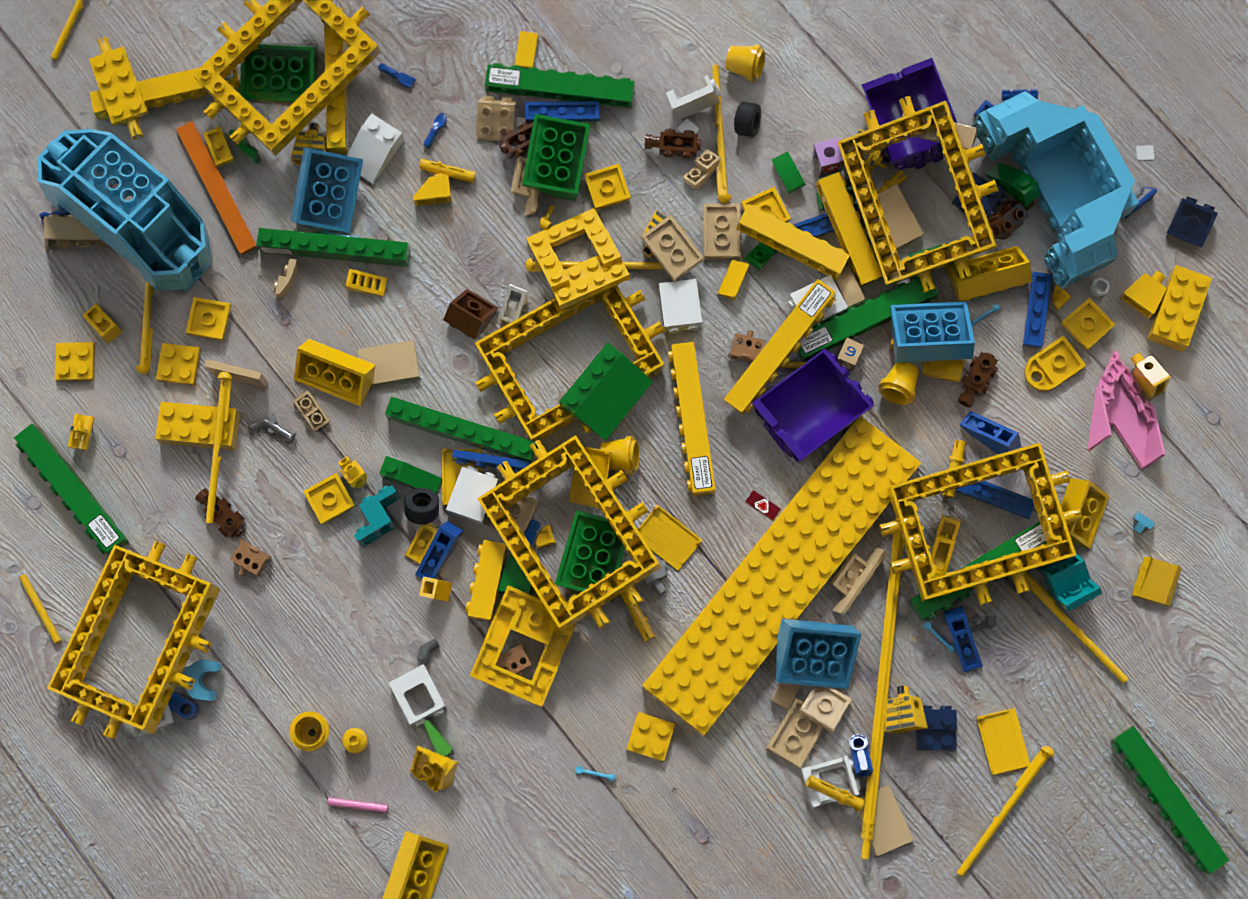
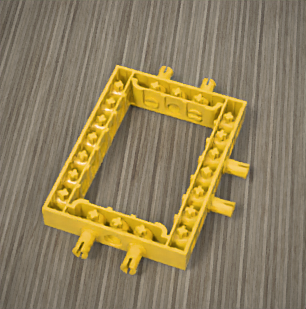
(241, 43)
(958, 161)
(538, 321)
(539, 473)
(1046, 502)
(170, 664)

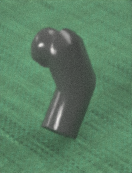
(425, 650)

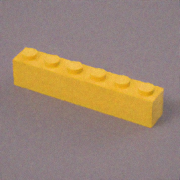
(848, 228)
(792, 241)

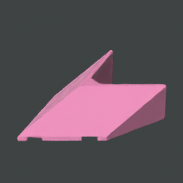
(1123, 406)

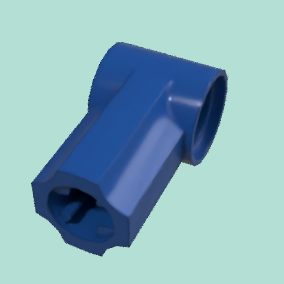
(178, 703)
(860, 756)

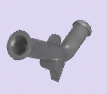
(273, 427)

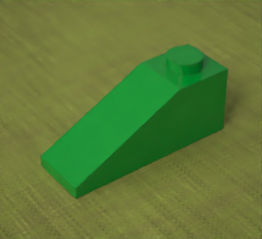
(1015, 182)
(408, 475)

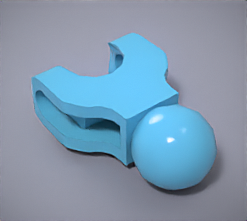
(197, 672)

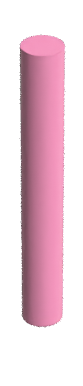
(357, 805)

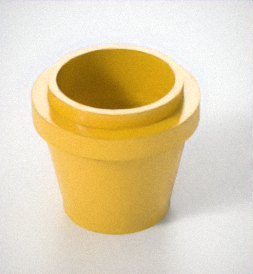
(746, 61)
(900, 383)
(624, 454)
(301, 727)

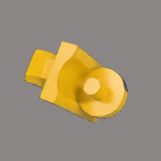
(81, 432)
(353, 473)

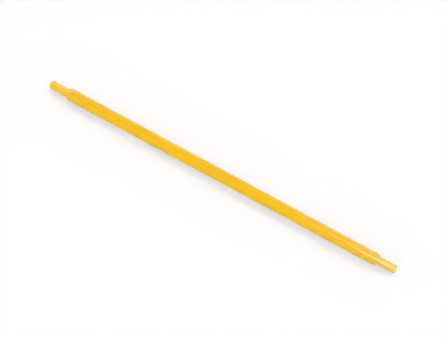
(881, 696)

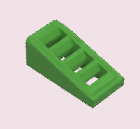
(440, 744)

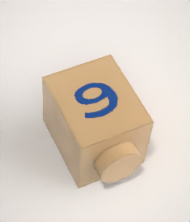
(849, 354)

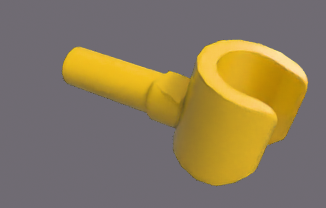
(544, 222)

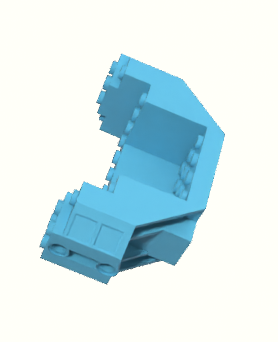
(1077, 173)
(151, 231)

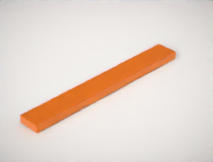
(217, 188)

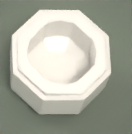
(1099, 287)

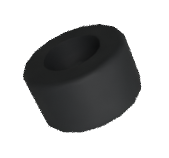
(747, 119)
(421, 497)

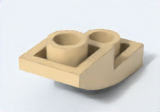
(703, 168)
(284, 283)
(849, 288)
(311, 410)

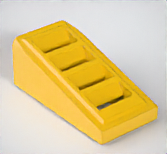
(364, 289)

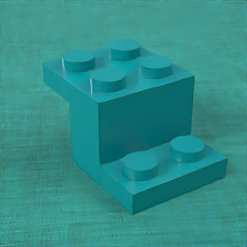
(376, 515)
(1070, 582)

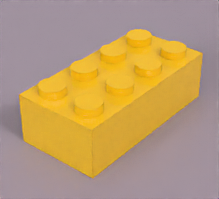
(1179, 308)
(195, 426)

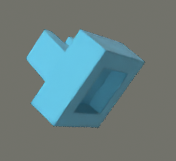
(1143, 522)

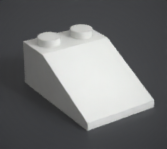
(376, 146)

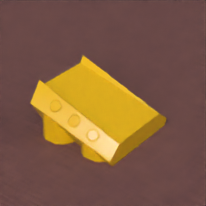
(1156, 581)
(433, 768)

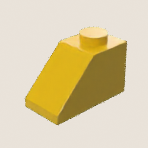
(434, 191)

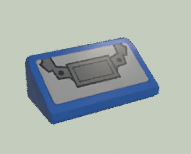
(1143, 196)

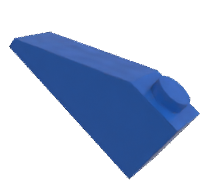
(991, 434)
(439, 550)
(963, 639)

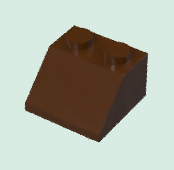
(470, 313)

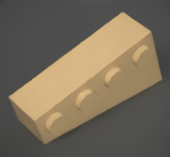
(68, 232)

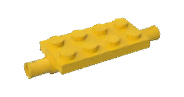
(119, 87)

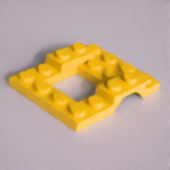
(588, 276)
(531, 619)

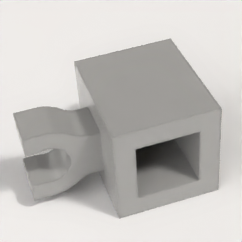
(656, 577)

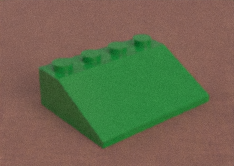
(278, 71)
(556, 156)
(605, 392)
(589, 553)

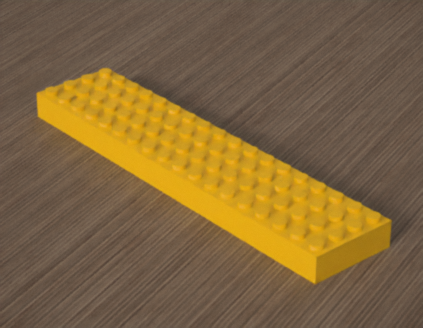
(780, 576)

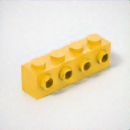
(487, 580)

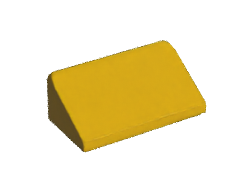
(733, 279)

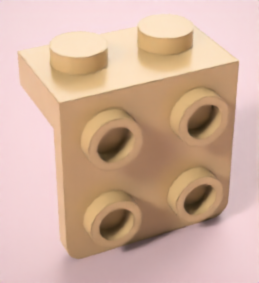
(495, 117)

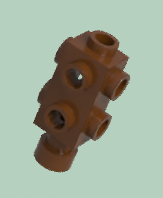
(517, 140)
(677, 140)
(1012, 215)
(981, 373)
(223, 515)

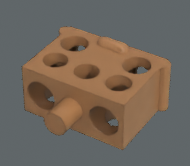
(742, 351)
(254, 554)
(514, 656)

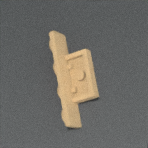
(519, 189)
(854, 576)

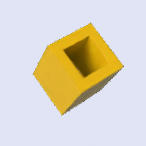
(435, 589)

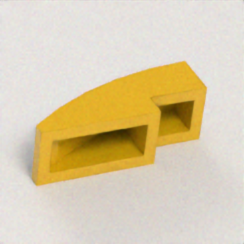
(944, 543)

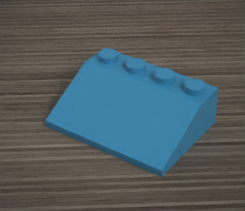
(326, 190)
(932, 332)
(816, 653)

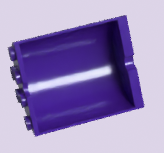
(925, 89)
(812, 406)

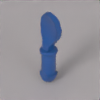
(439, 123)

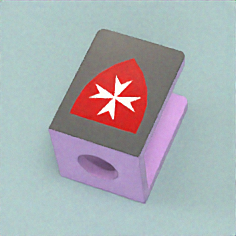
(828, 165)

